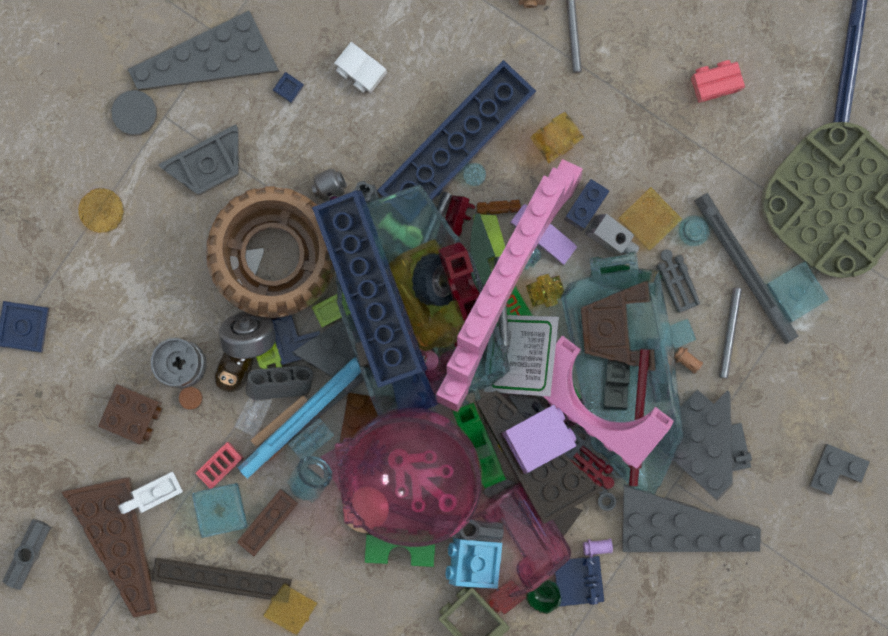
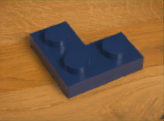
(288, 339)

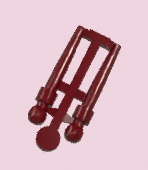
(607, 482)

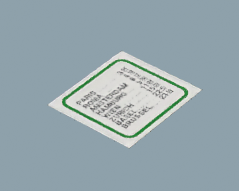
(529, 356)

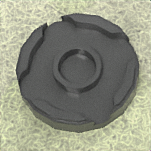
(134, 112)

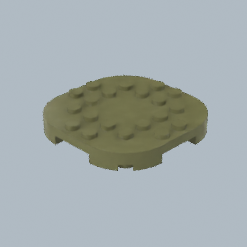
(831, 200)

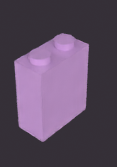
(540, 438)

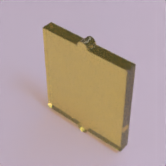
(290, 609)

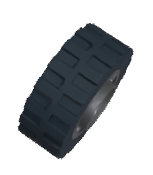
(431, 282)

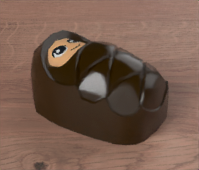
(232, 373)

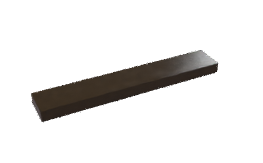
(217, 578)

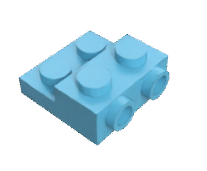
(474, 563)

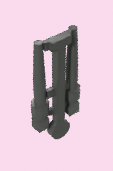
(666, 255)

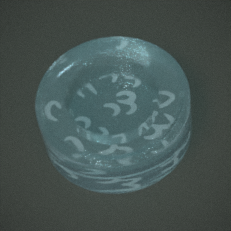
(474, 174)

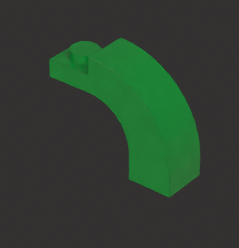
(471, 423)

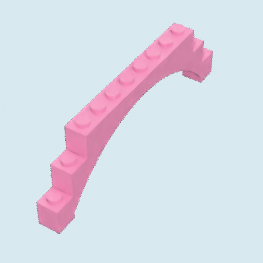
(479, 325)

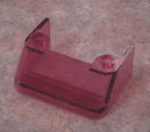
(540, 544)

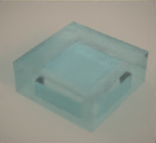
(682, 333)

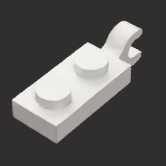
(152, 494)

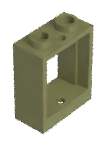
(499, 630)

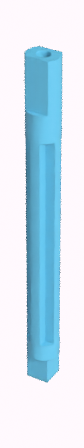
(300, 418)

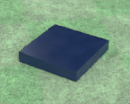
(23, 326)

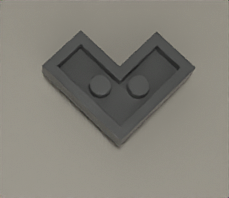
(834, 463)

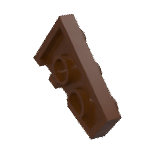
(357, 413)

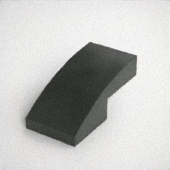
(616, 385)

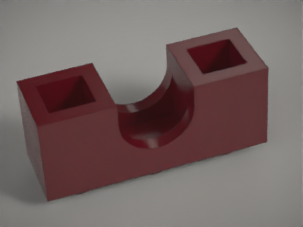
(459, 278)

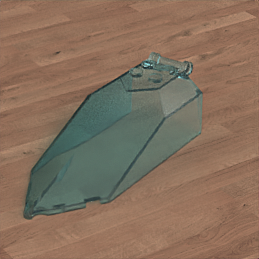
(647, 330)

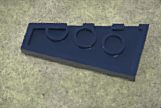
(414, 392)

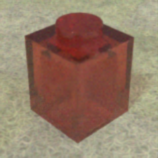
(501, 598)

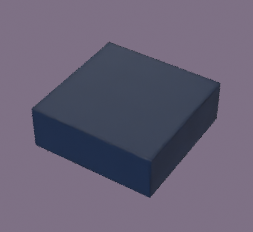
(288, 87)

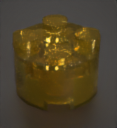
(557, 137)

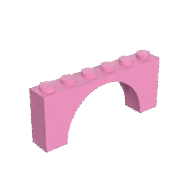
(628, 439)

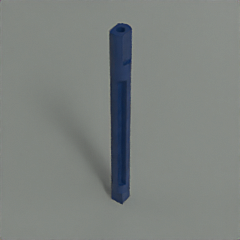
(850, 61)

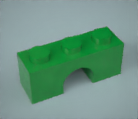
(378, 552)

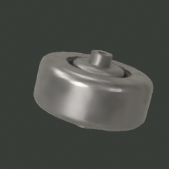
(246, 335)

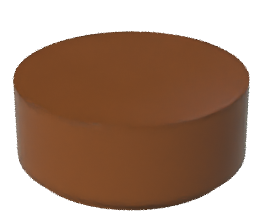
(190, 398)

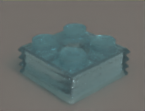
(211, 522)

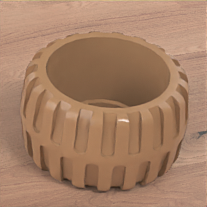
(232, 233)

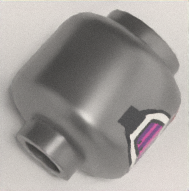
(329, 185)

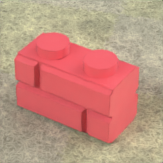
(717, 81)

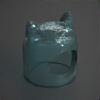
(305, 482)

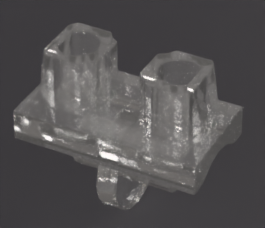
(253, 415)

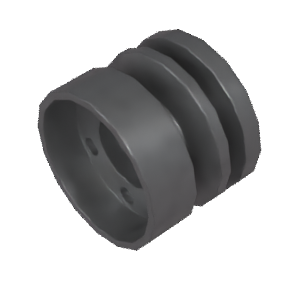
(168, 355)

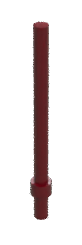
(640, 404)

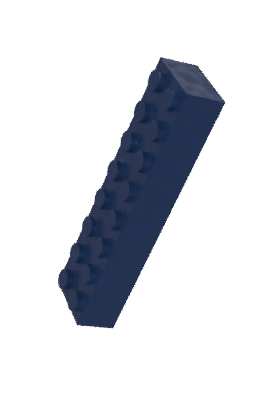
(463, 134)
(369, 288)

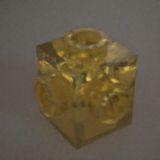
(545, 291)

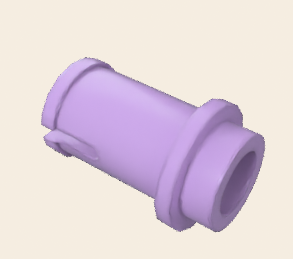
(597, 547)

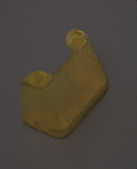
(430, 323)

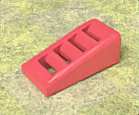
(207, 466)

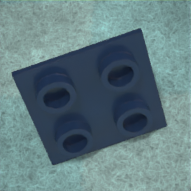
(580, 581)

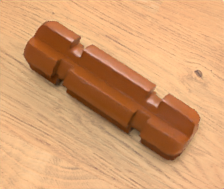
(498, 207)

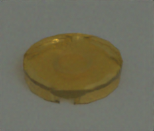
(101, 210)

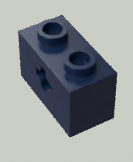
(586, 205)

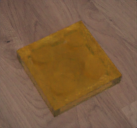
(650, 219)

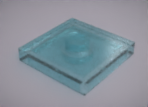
(797, 291)

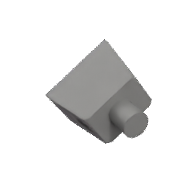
(604, 231)

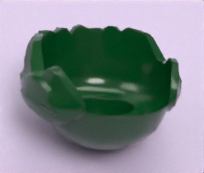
(545, 597)

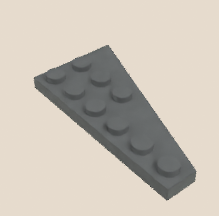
(216, 54)
(673, 526)

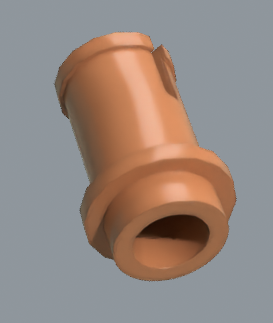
(687, 359)

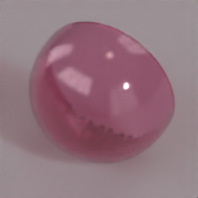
(409, 477)

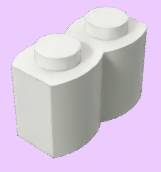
(360, 68)

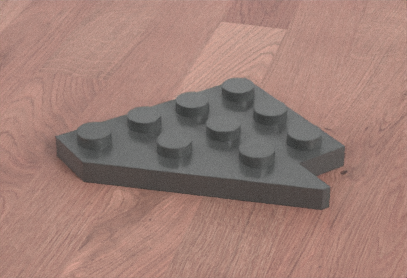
(707, 443)

